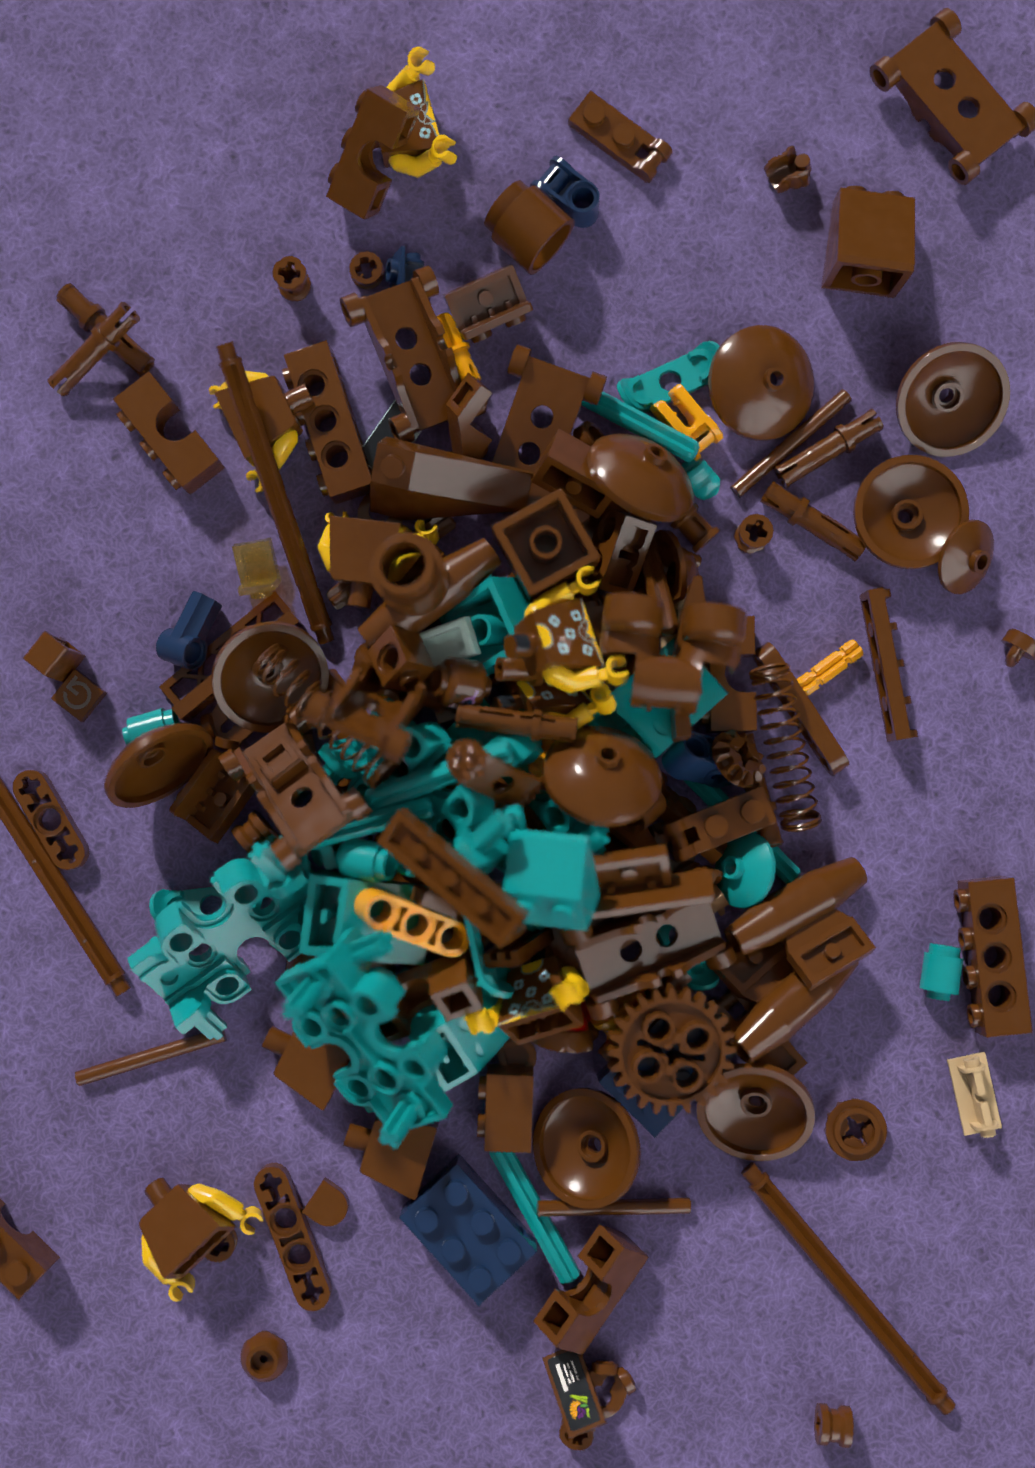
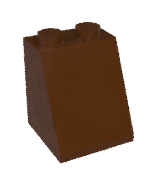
(870, 242)

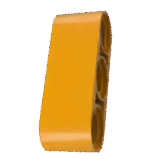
(394, 918)

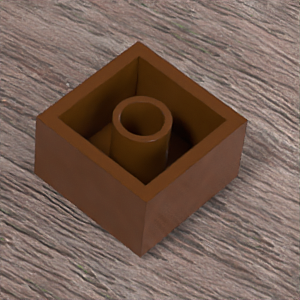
(545, 544)

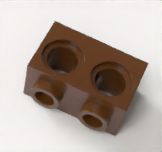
(622, 546)

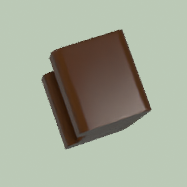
(54, 656)

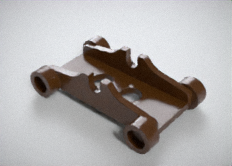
(966, 138)
(409, 308)
(542, 386)
(360, 693)
(303, 826)
(610, 976)

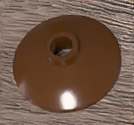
(965, 556)

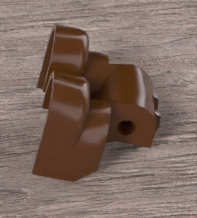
(708, 634)

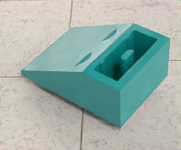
(654, 727)
(331, 912)
(465, 1052)

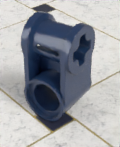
(568, 187)
(694, 761)

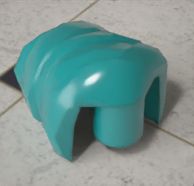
(703, 479)

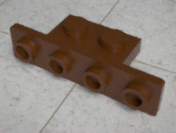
(642, 882)

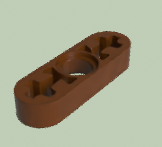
(35, 816)

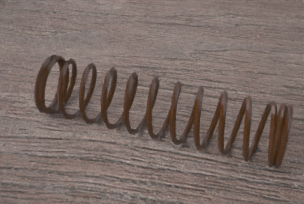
(773, 673)
(380, 774)

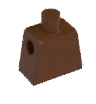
(306, 1069)
(395, 1168)

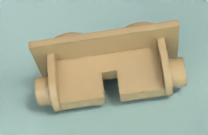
(974, 1095)

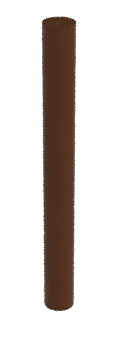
(791, 443)
(145, 1058)
(620, 1207)

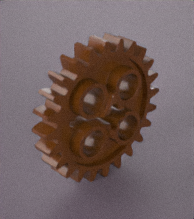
(660, 1082)

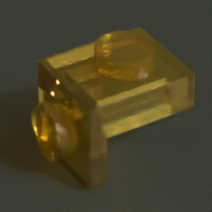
(256, 568)

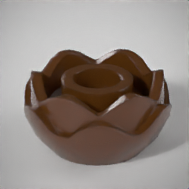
(264, 1344)

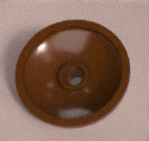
(743, 388)
(969, 412)
(641, 477)
(924, 491)
(243, 695)
(156, 764)
(601, 789)
(758, 1113)
(567, 1150)

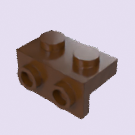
(488, 304)
(212, 798)

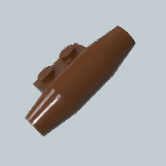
(466, 571)
(806, 917)
(780, 999)

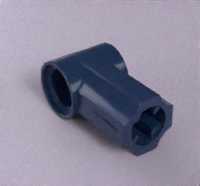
(186, 641)

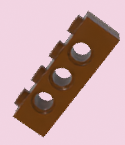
(317, 365)
(1012, 1011)

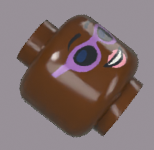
(460, 681)

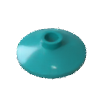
(747, 870)

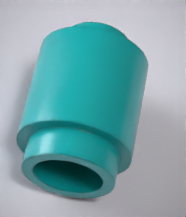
(147, 721)
(365, 861)
(941, 971)

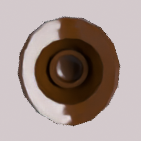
(678, 564)

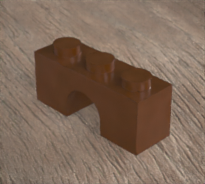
(355, 179)
(148, 409)
(737, 708)
(442, 982)
(22, 1258)
(576, 1315)

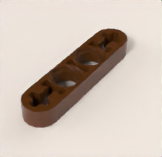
(814, 728)
(288, 1237)

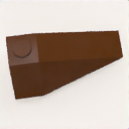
(428, 483)

